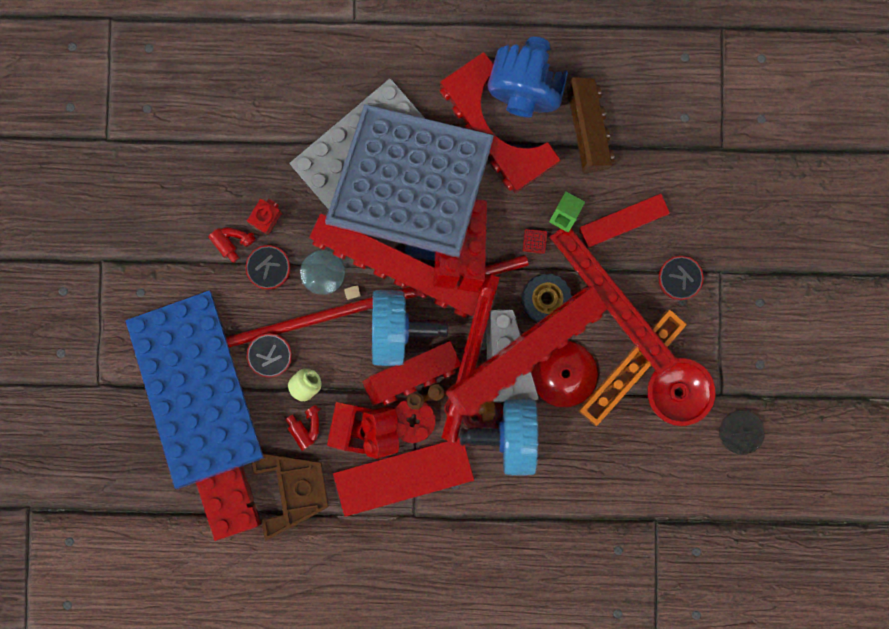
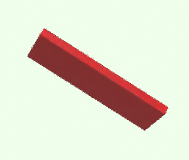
(403, 477)

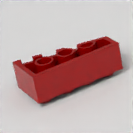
(413, 372)

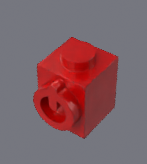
(265, 215)

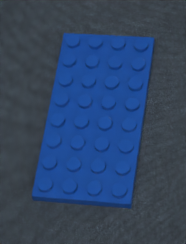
(194, 390)

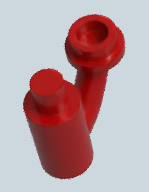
(225, 246)
(299, 432)

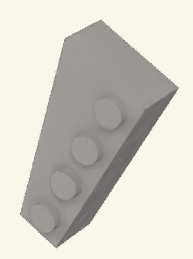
(500, 332)

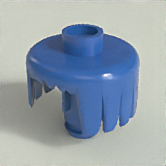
(525, 79)

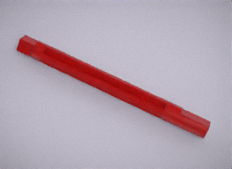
(472, 350)

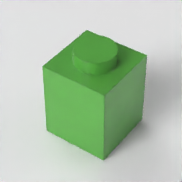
(567, 211)

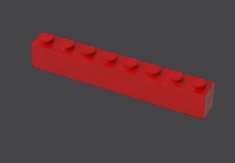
(391, 263)
(526, 351)

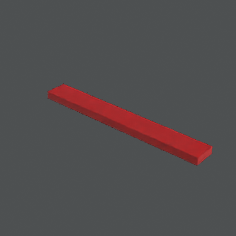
(617, 303)

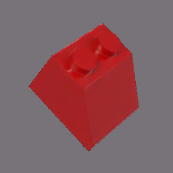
(346, 428)

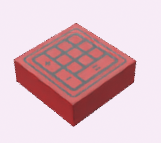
(534, 241)

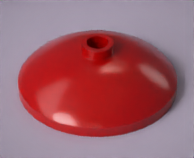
(566, 391)
(696, 395)

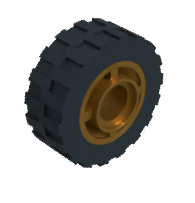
(536, 287)

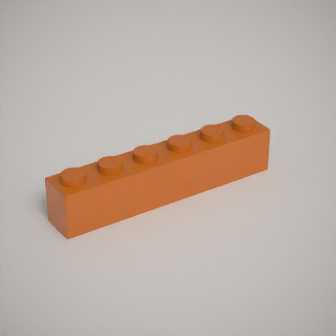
(627, 372)

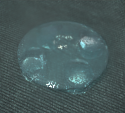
(322, 272)

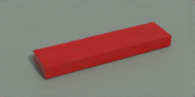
(624, 220)

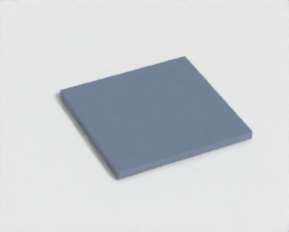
(410, 180)

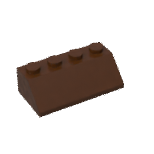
(589, 125)

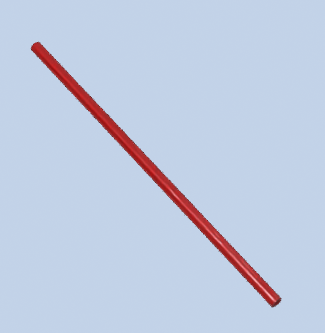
(353, 307)

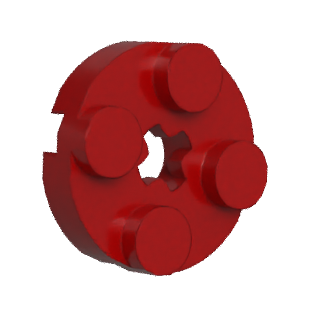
(419, 431)

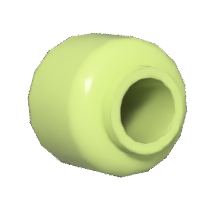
(304, 384)

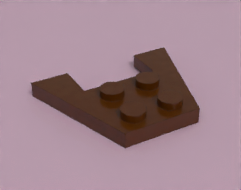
(300, 490)

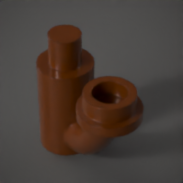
(435, 392)

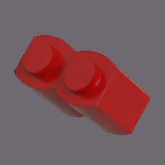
(380, 432)

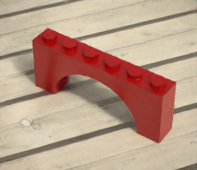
(515, 164)

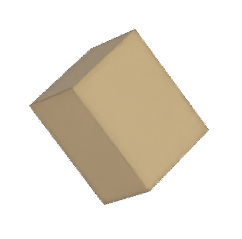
(352, 292)

